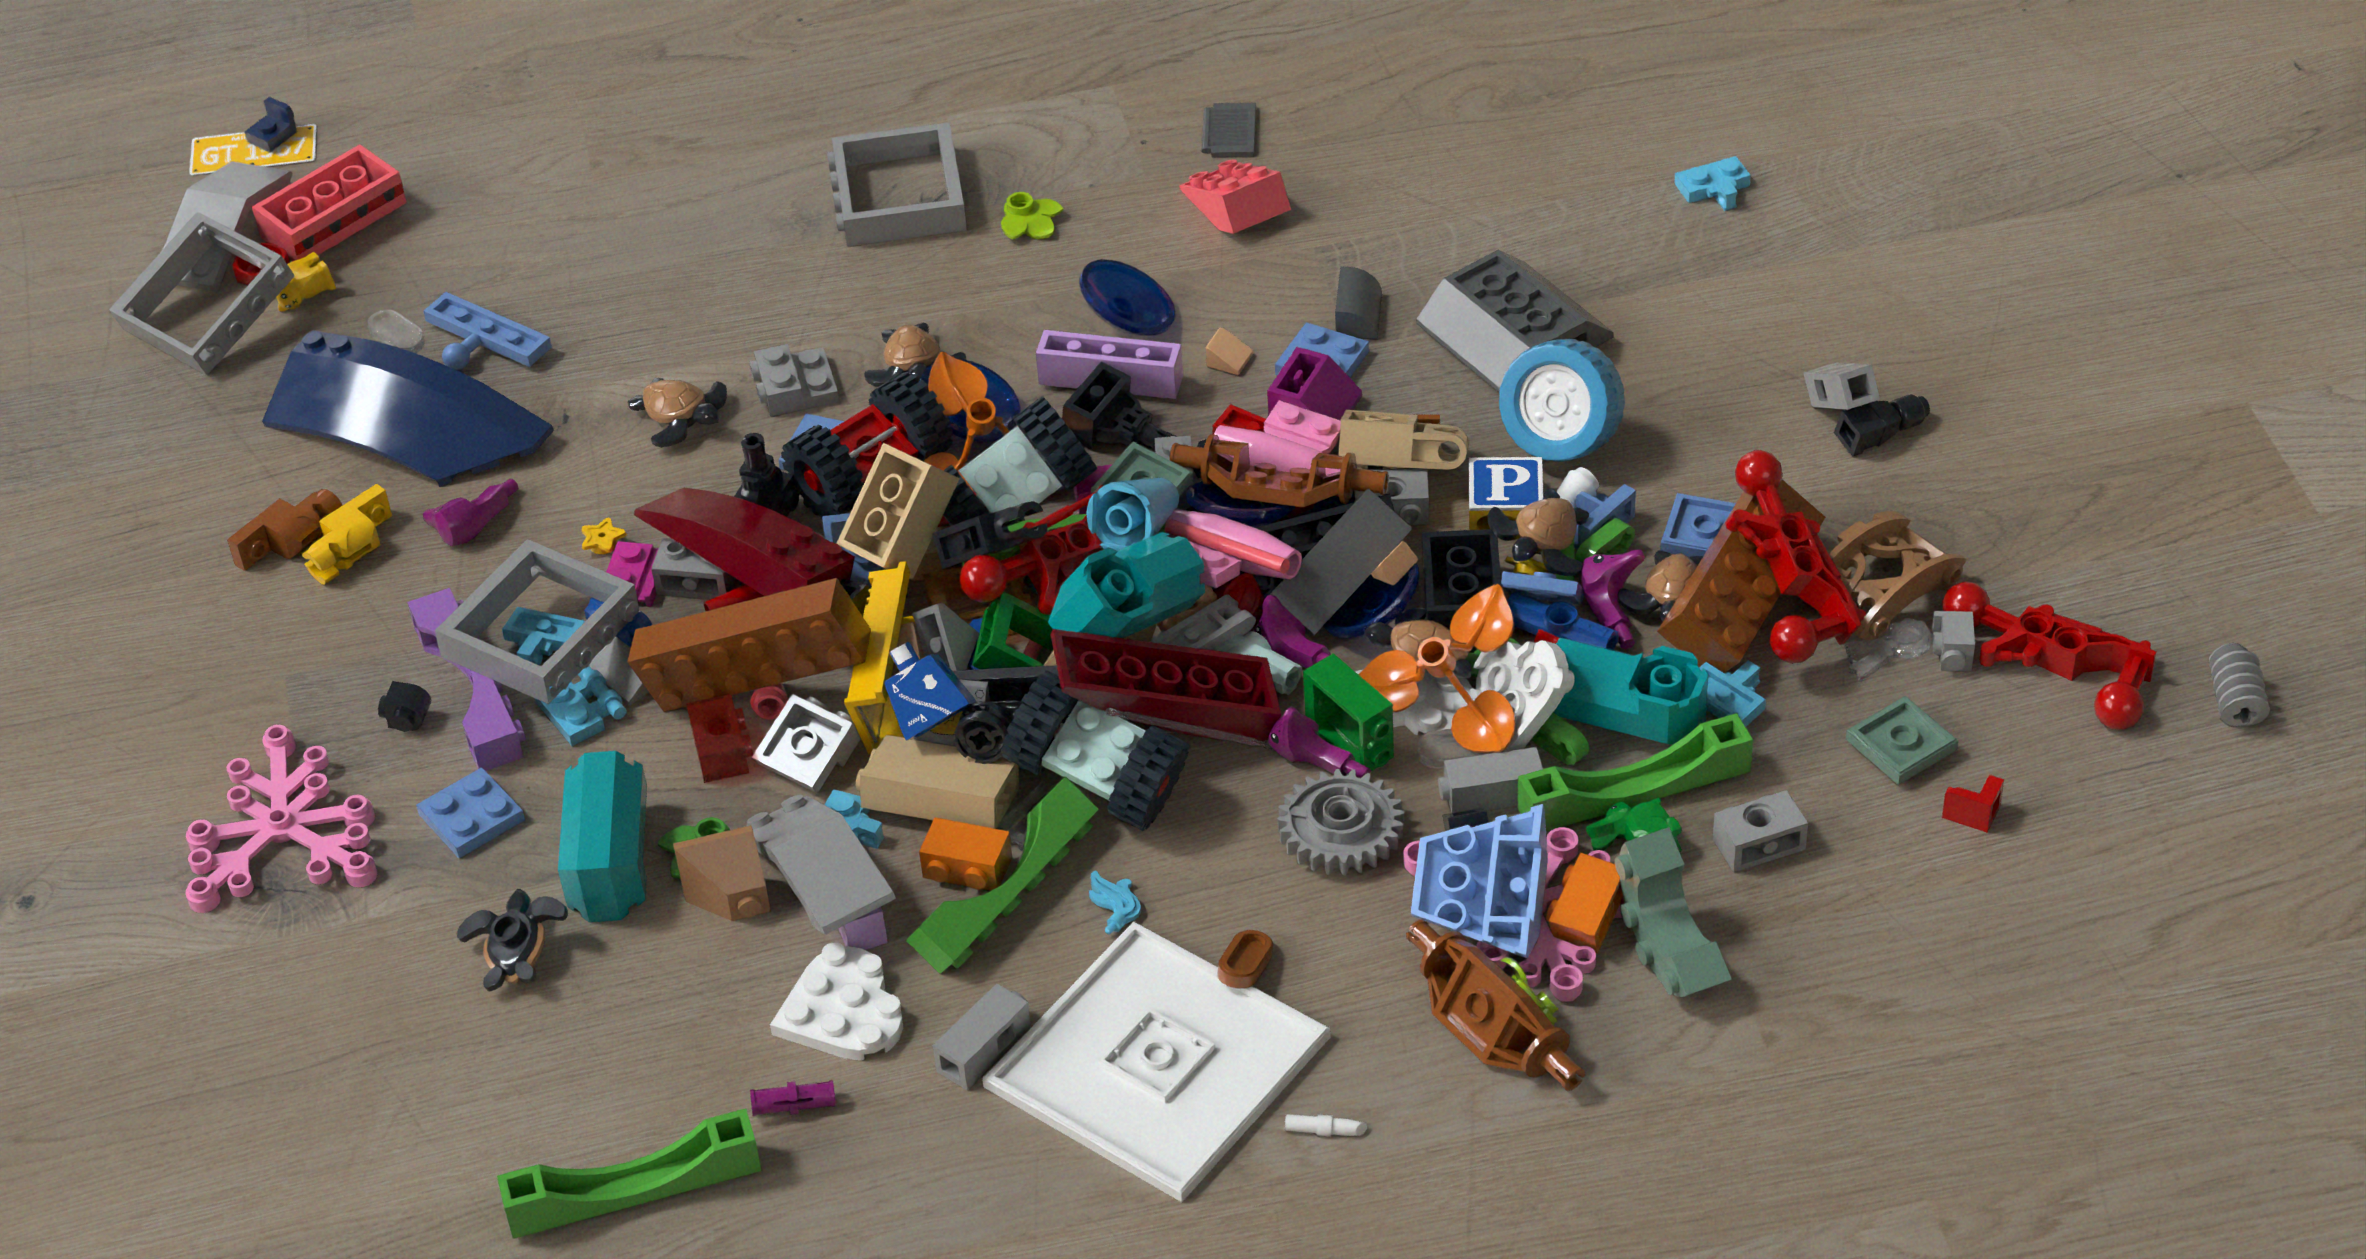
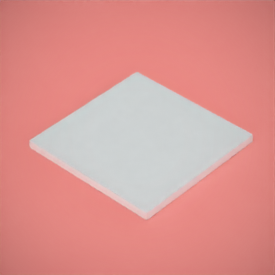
(1156, 1061)

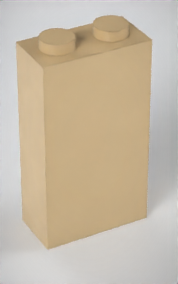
(937, 782)

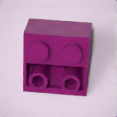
(1315, 384)

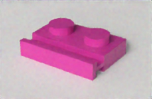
(634, 564)

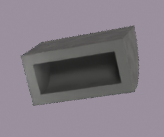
(1358, 303)

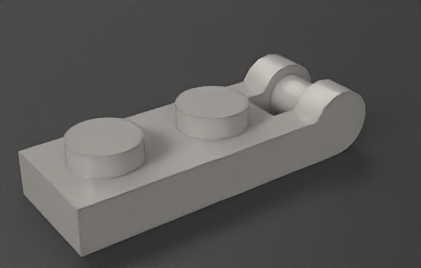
(1208, 626)

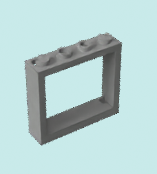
(900, 221)
(172, 266)
(459, 632)

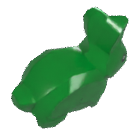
(1631, 823)

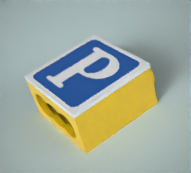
(1503, 484)

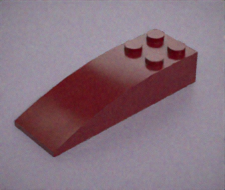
(747, 540)
(1169, 682)

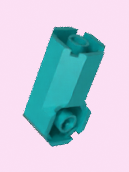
(1130, 588)
(1634, 694)
(603, 836)

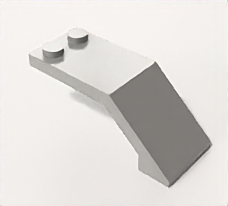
(227, 199)
(821, 862)

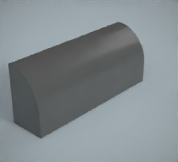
(1341, 561)

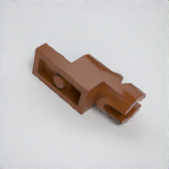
(282, 529)

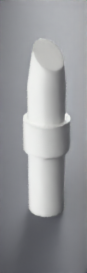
(1324, 1125)

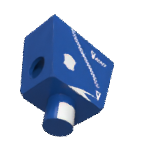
(924, 692)

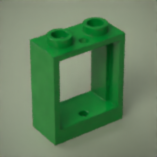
(1004, 614)
(1349, 712)

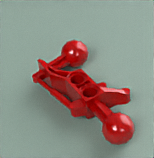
(1043, 560)
(1797, 562)
(2062, 648)

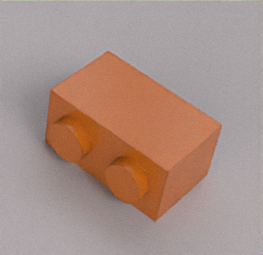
(965, 854)
(1586, 903)

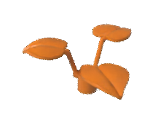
(959, 388)
(1481, 622)

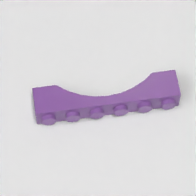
(488, 722)

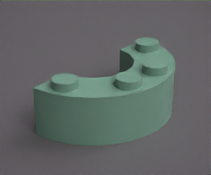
(1661, 918)

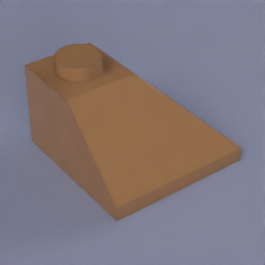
(723, 874)

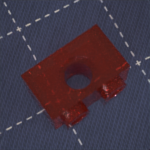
(718, 737)

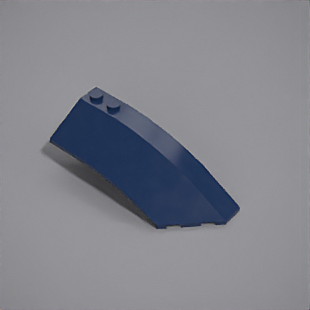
(400, 407)

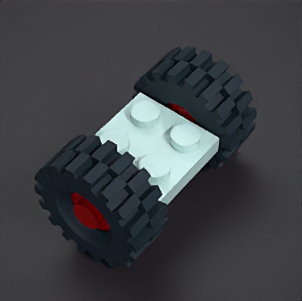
(1020, 466)
(1095, 751)

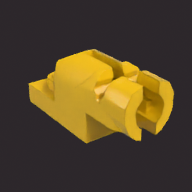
(348, 534)

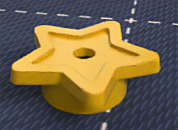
(602, 537)
(1526, 567)

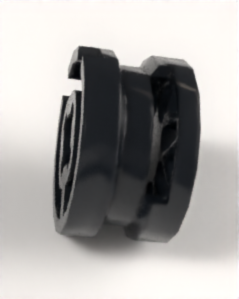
(972, 726)

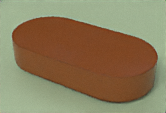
(1245, 959)

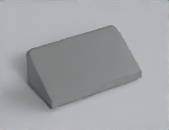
(617, 672)

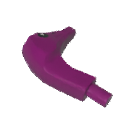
(464, 519)
(1601, 582)
(1287, 634)
(1298, 740)

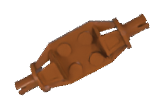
(1266, 484)
(1490, 1009)

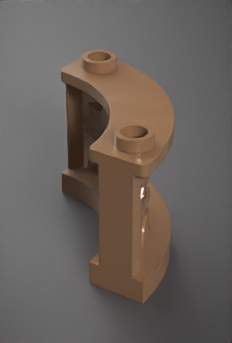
(1888, 536)

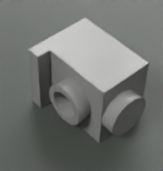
(1953, 639)

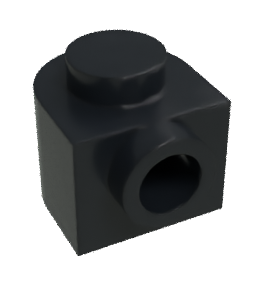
(404, 706)

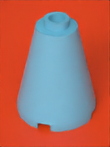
(1130, 510)

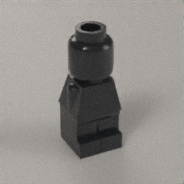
(1879, 421)

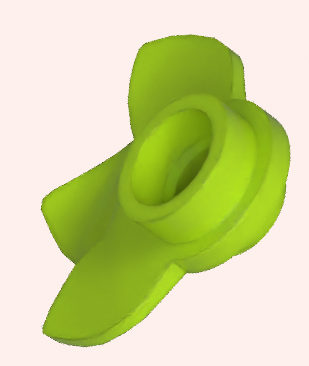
(1029, 216)
(1540, 999)

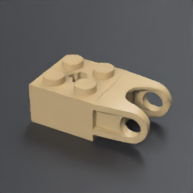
(1399, 441)

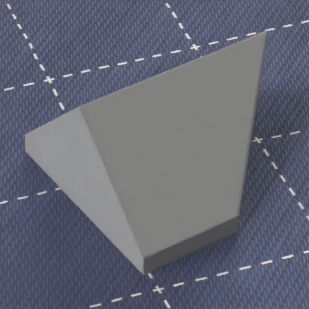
(946, 635)

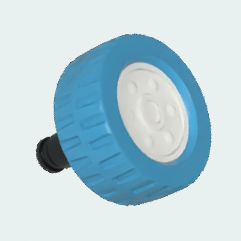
(1561, 400)

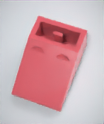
(1237, 195)

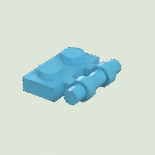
(575, 715)

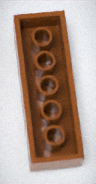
(1729, 591)
(750, 645)

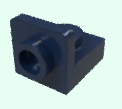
(274, 127)

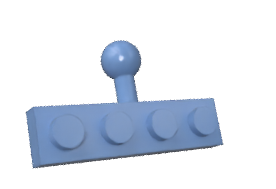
(484, 329)

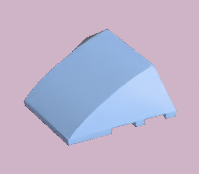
(1486, 880)

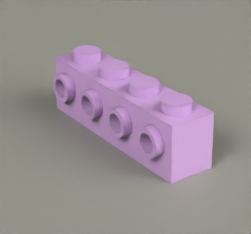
(1069, 358)

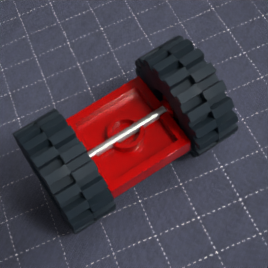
(836, 462)

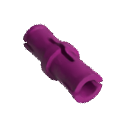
(792, 1098)

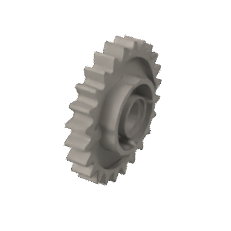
(1340, 822)

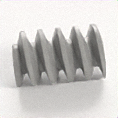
(2238, 686)

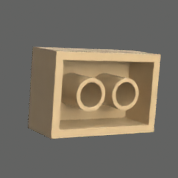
(897, 510)

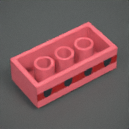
(330, 203)

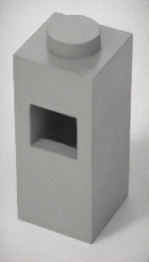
(1841, 385)
(1486, 779)
(982, 1036)

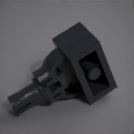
(1108, 412)
(763, 481)

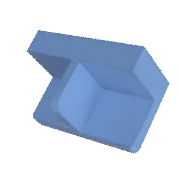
(1604, 509)

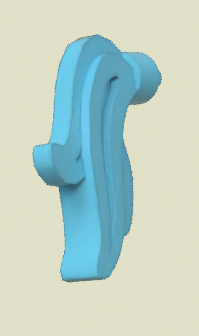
(1116, 898)

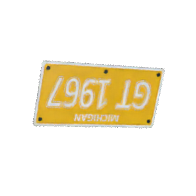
(214, 152)

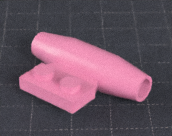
(1289, 437)
(1223, 567)

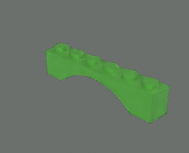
(1704, 756)
(956, 924)
(552, 1197)

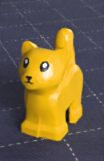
(309, 280)

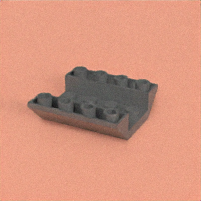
(1499, 311)

